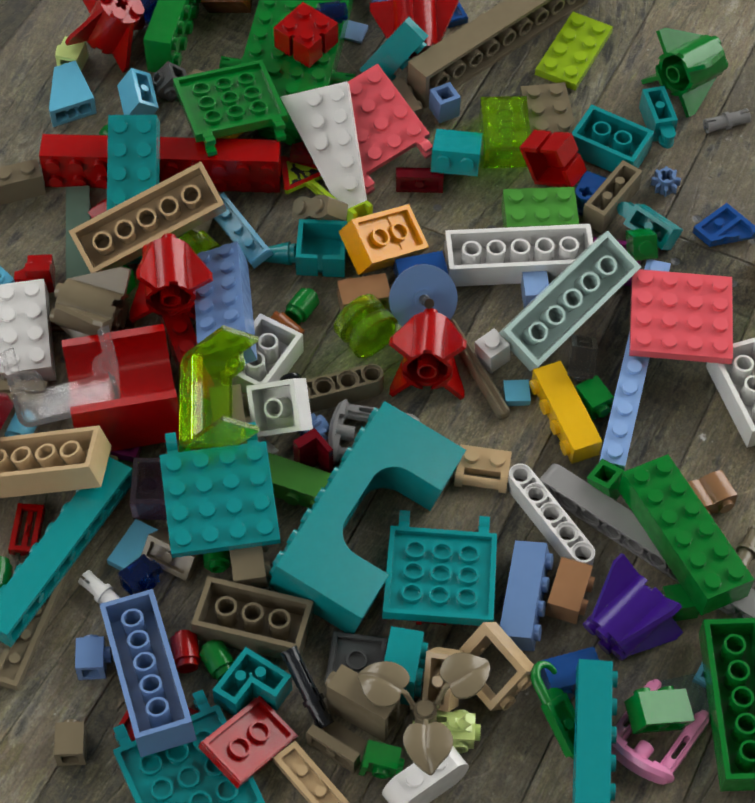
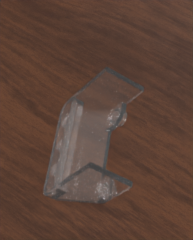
(43, 405)

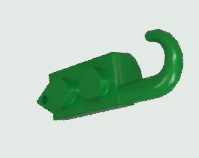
(556, 708)

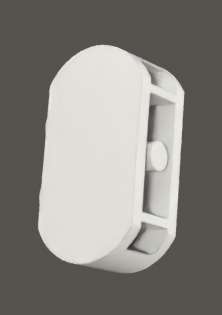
(416, 786)

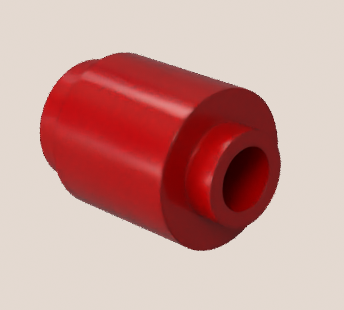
(185, 651)

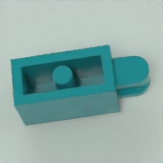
(659, 115)
(641, 217)

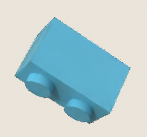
(137, 93)

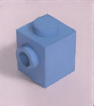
(444, 102)
(91, 657)

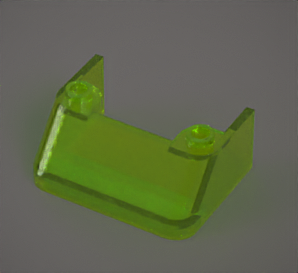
(207, 391)

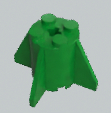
(688, 66)

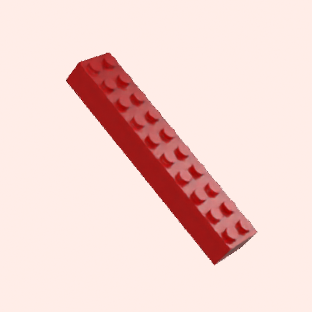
(238, 166)

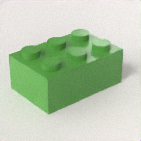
(539, 207)

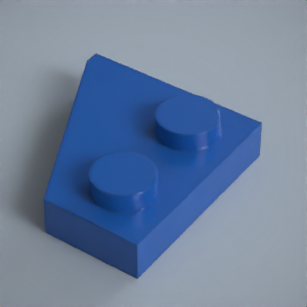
(724, 227)

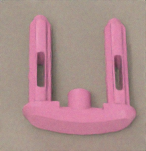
(638, 758)

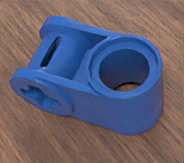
(586, 188)

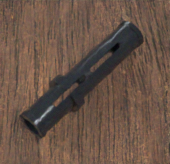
(312, 698)

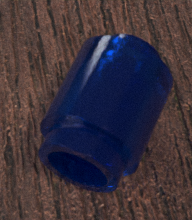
(334, 10)

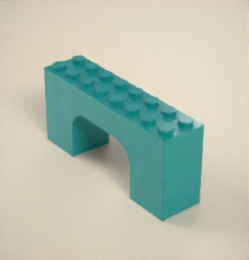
(386, 453)

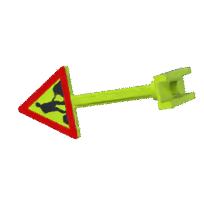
(305, 175)

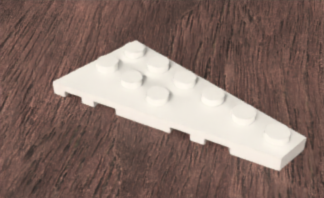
(330, 135)

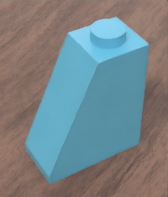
(70, 95)

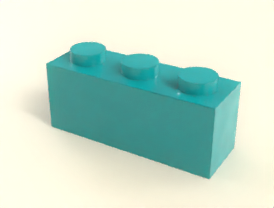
(397, 48)

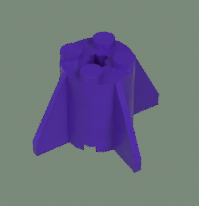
(631, 614)

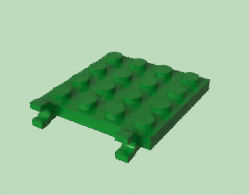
(230, 103)

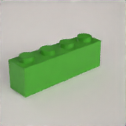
(296, 481)

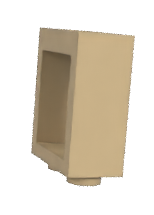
(478, 642)

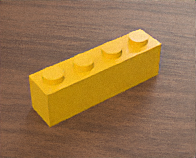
(566, 412)

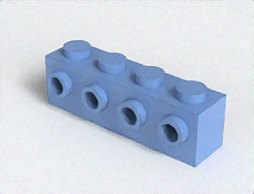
(525, 593)

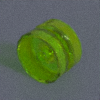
(365, 325)

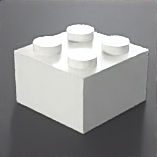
(280, 406)

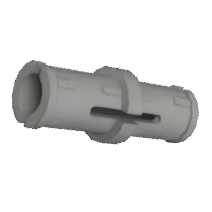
(727, 120)

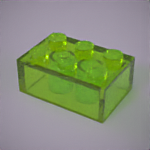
(504, 129)

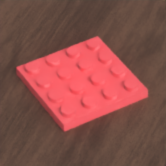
(681, 316)

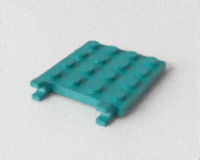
(218, 497)
(440, 574)
(184, 771)

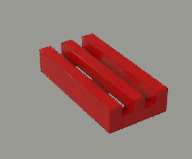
(31, 508)

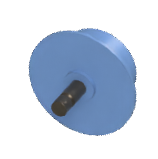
(422, 288)

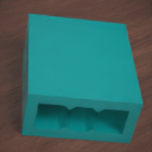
(456, 152)

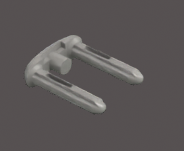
(339, 431)

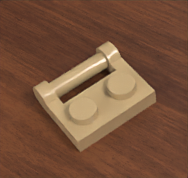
(484, 462)

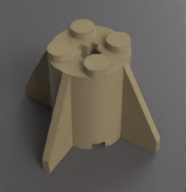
(92, 302)

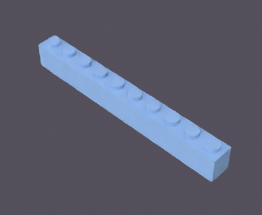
(627, 398)

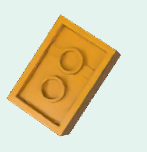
(382, 237)

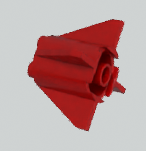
(429, 15)
(110, 28)
(168, 278)
(428, 353)

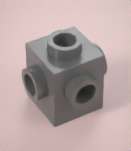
(163, 80)

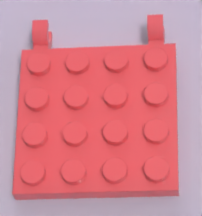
(384, 123)

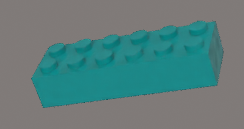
(132, 158)

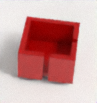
(306, 28)
(553, 158)

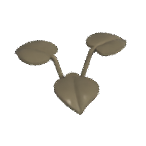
(425, 739)

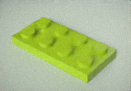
(574, 50)

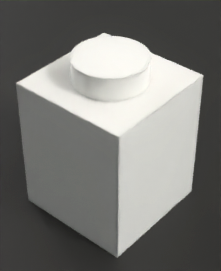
(492, 350)

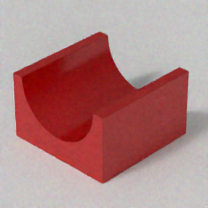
(147, 388)

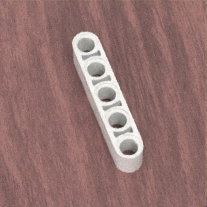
(548, 507)

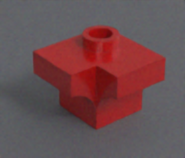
(38, 268)

